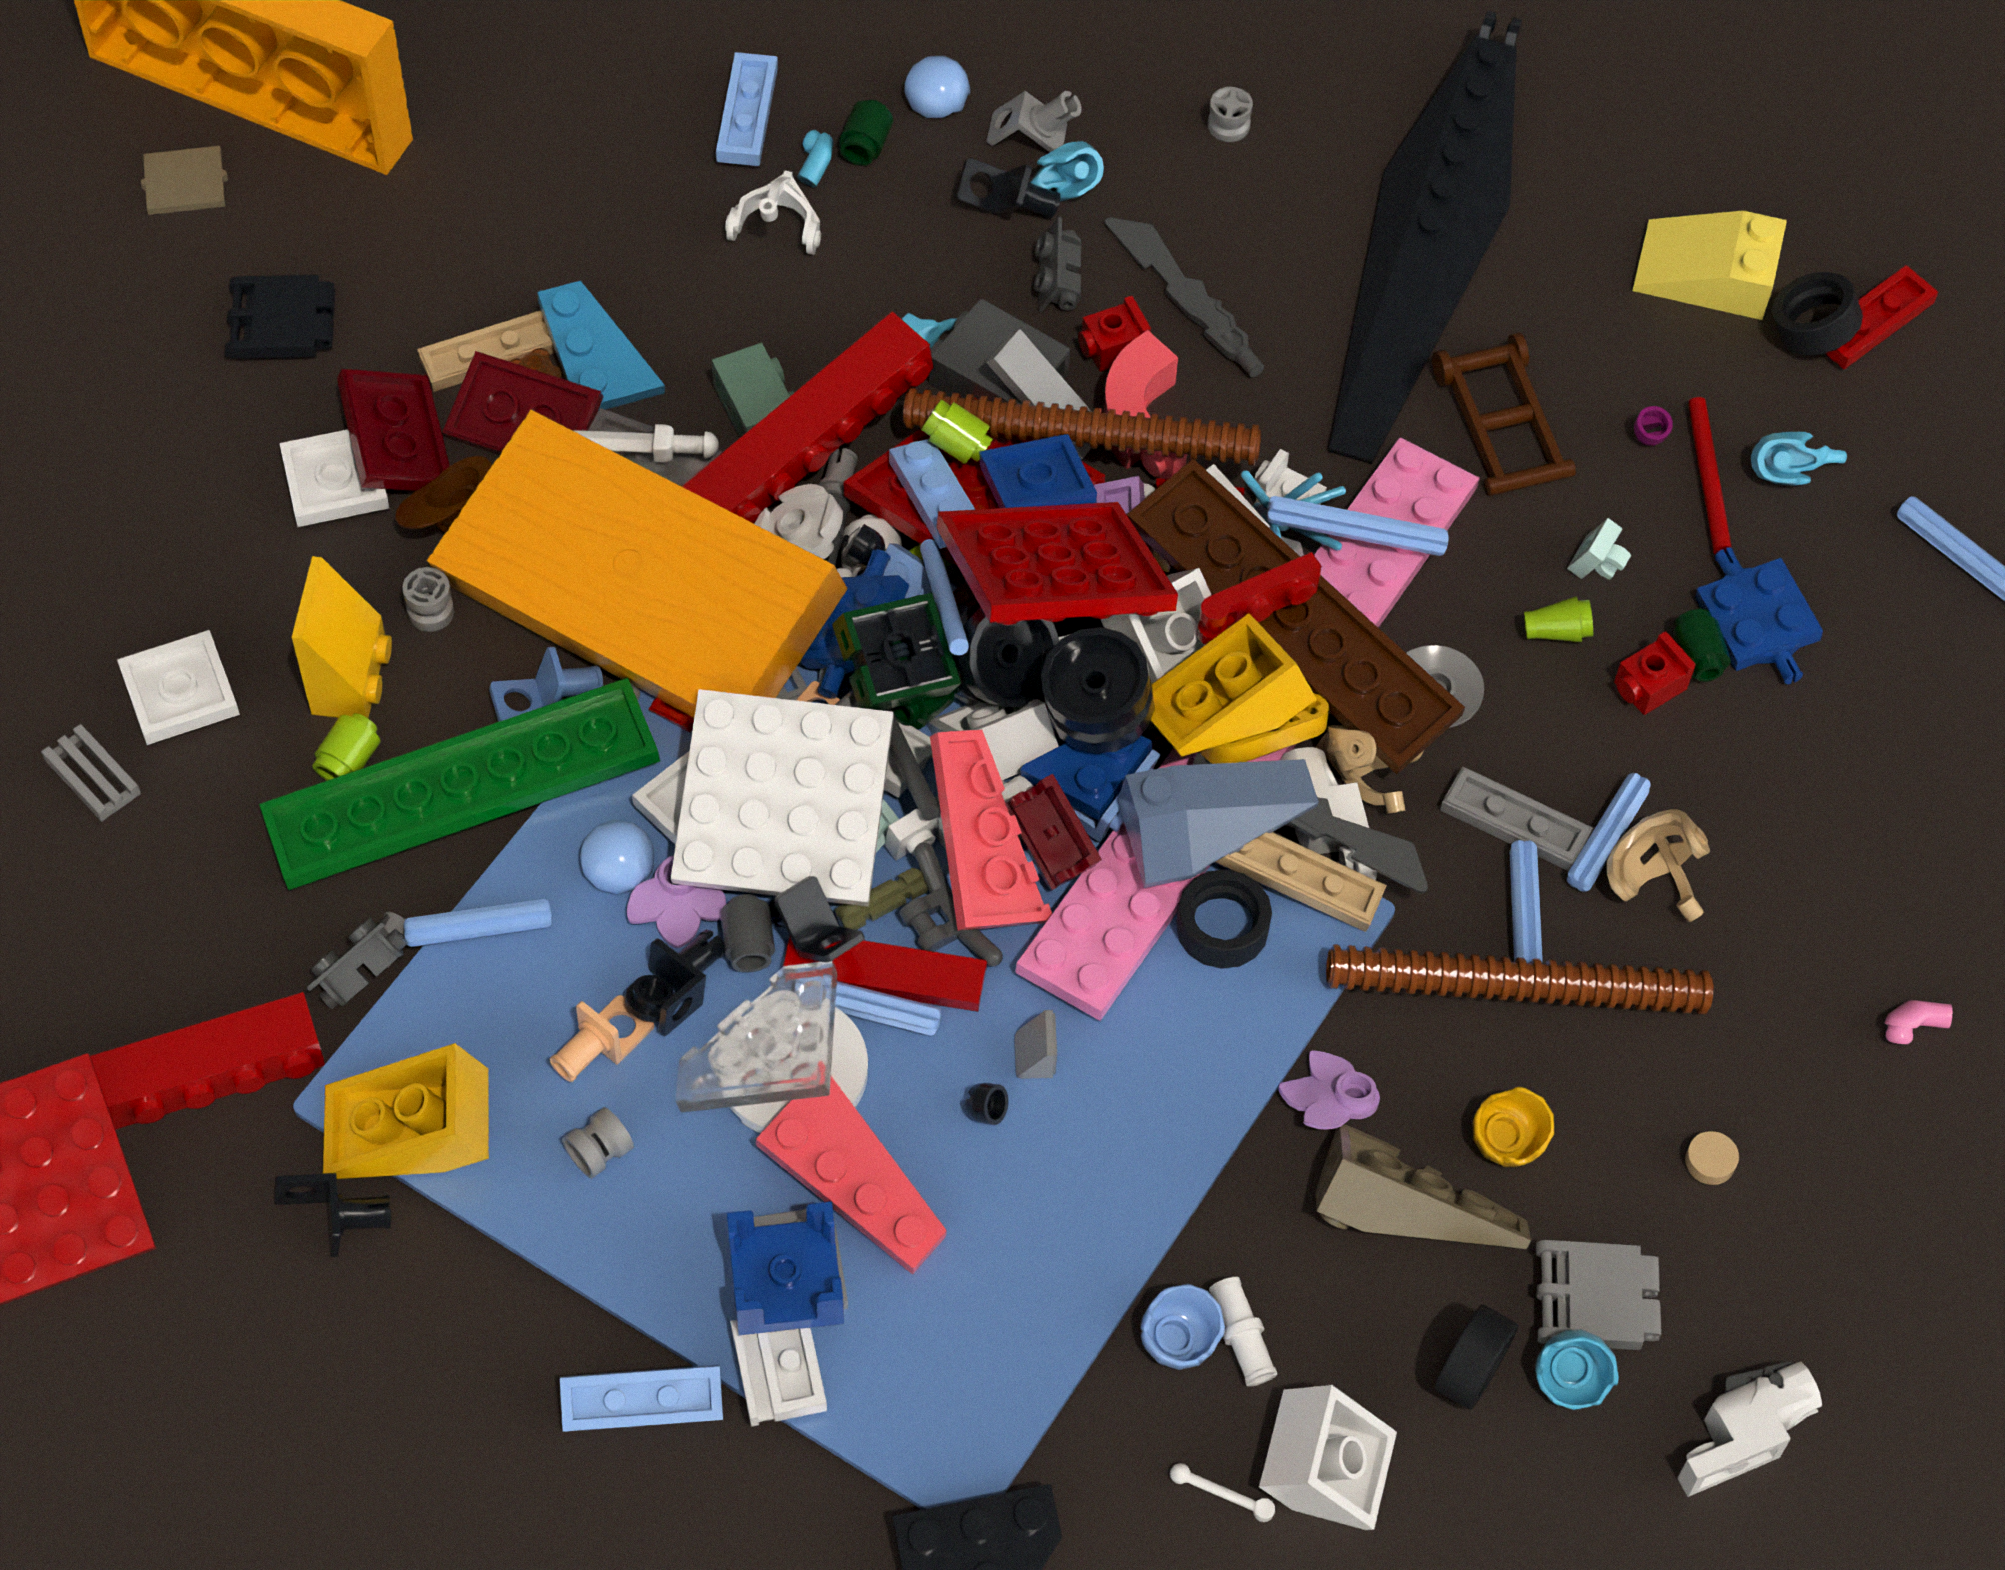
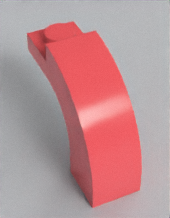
(1135, 380)

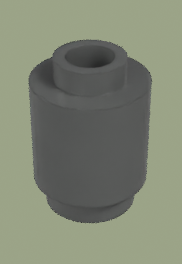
(748, 933)

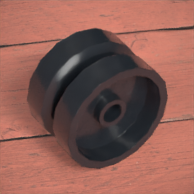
(1002, 659)
(1098, 690)

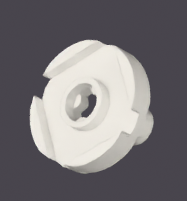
(805, 518)

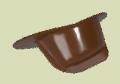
(444, 497)

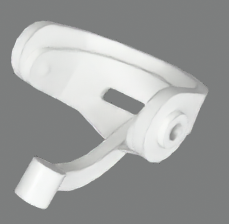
(782, 192)

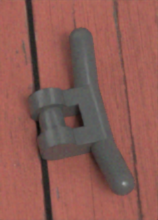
(941, 899)

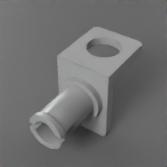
(1038, 121)

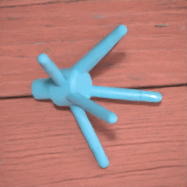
(1261, 506)

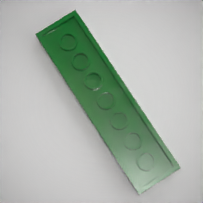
(458, 783)

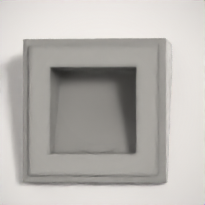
(1037, 1047)

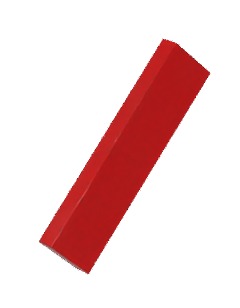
(908, 973)

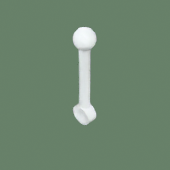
(1262, 1509)

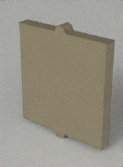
(184, 180)

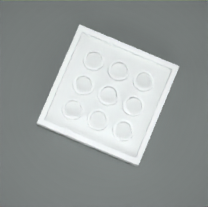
(782, 796)

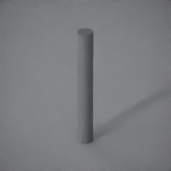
(912, 773)

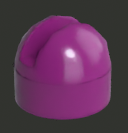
(1651, 418)

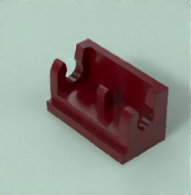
(1053, 833)

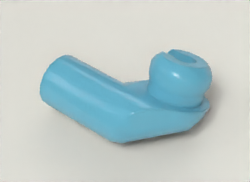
(820, 153)

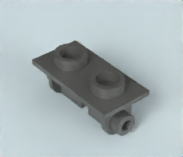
(1056, 253)
(341, 974)

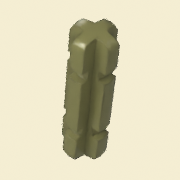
(883, 899)

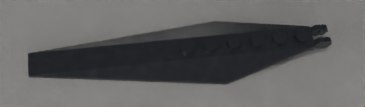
(1428, 237)

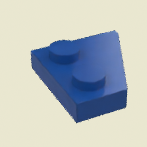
(1088, 778)

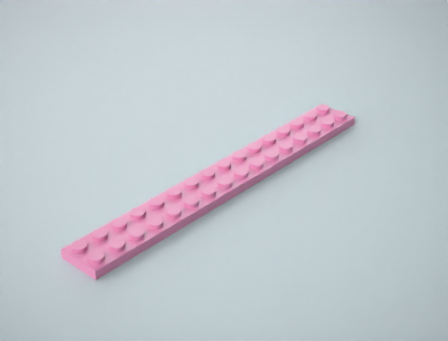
(1108, 915)

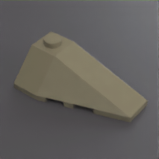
(1379, 1194)

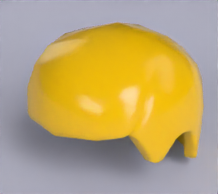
(1513, 1127)

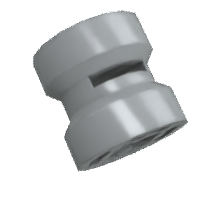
(428, 599)
(598, 1142)

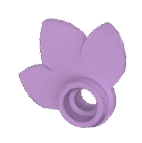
(674, 907)
(1331, 1092)

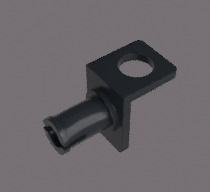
(1008, 190)
(811, 922)
(684, 974)
(341, 1213)

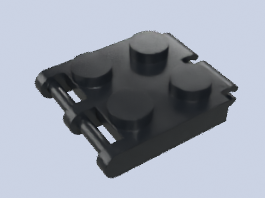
(281, 316)

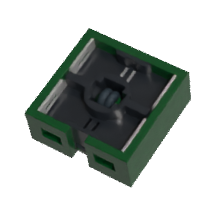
(897, 653)

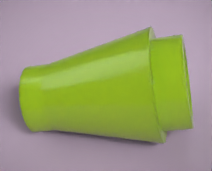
(1560, 621)

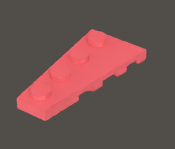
(984, 855)
(844, 1162)

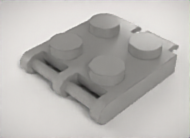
(1600, 1292)

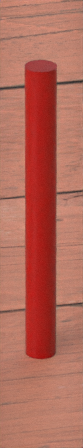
(1709, 474)

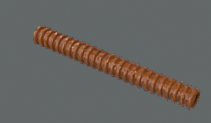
(1097, 427)
(1520, 979)

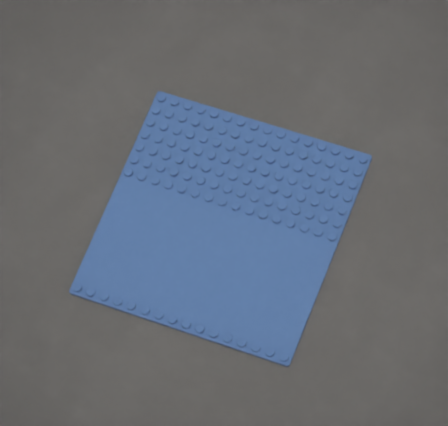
(1046, 1216)

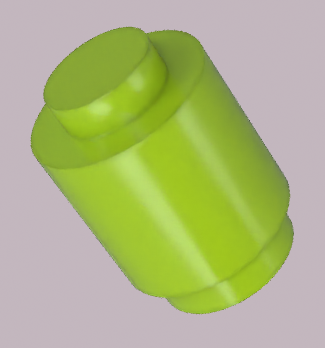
(957, 432)
(346, 746)

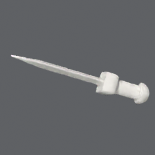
(660, 443)

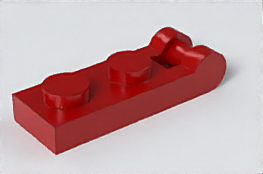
(1259, 596)

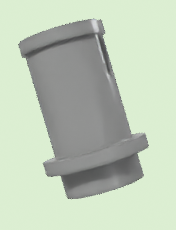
(838, 472)

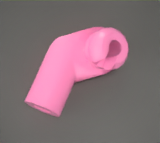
(1916, 1014)

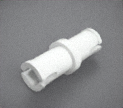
(1243, 1332)

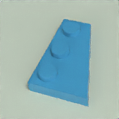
(594, 348)

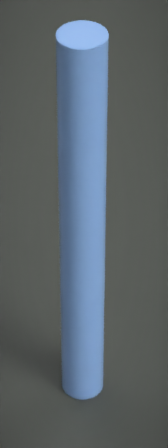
(944, 597)

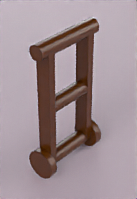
(1516, 356)

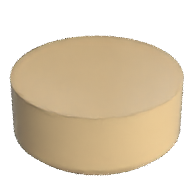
(1712, 1158)

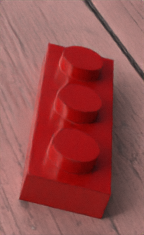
(1885, 312)

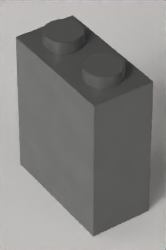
(977, 333)

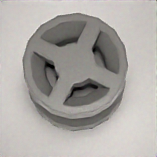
(1230, 114)

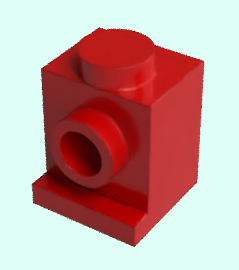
(1110, 331)
(1654, 674)

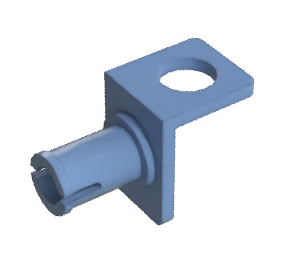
(547, 687)

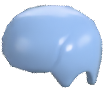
(937, 87)
(617, 856)
(1182, 1326)

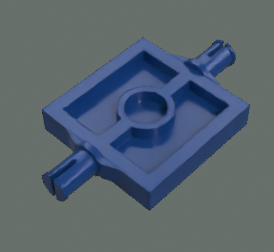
(863, 591)
(1760, 614)

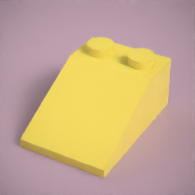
(1712, 260)

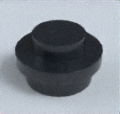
(647, 996)

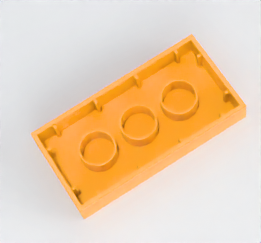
(285, 64)
(635, 570)

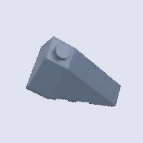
(1201, 812)

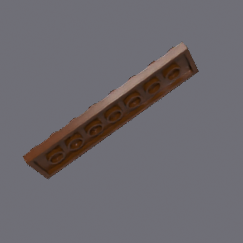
(1336, 647)

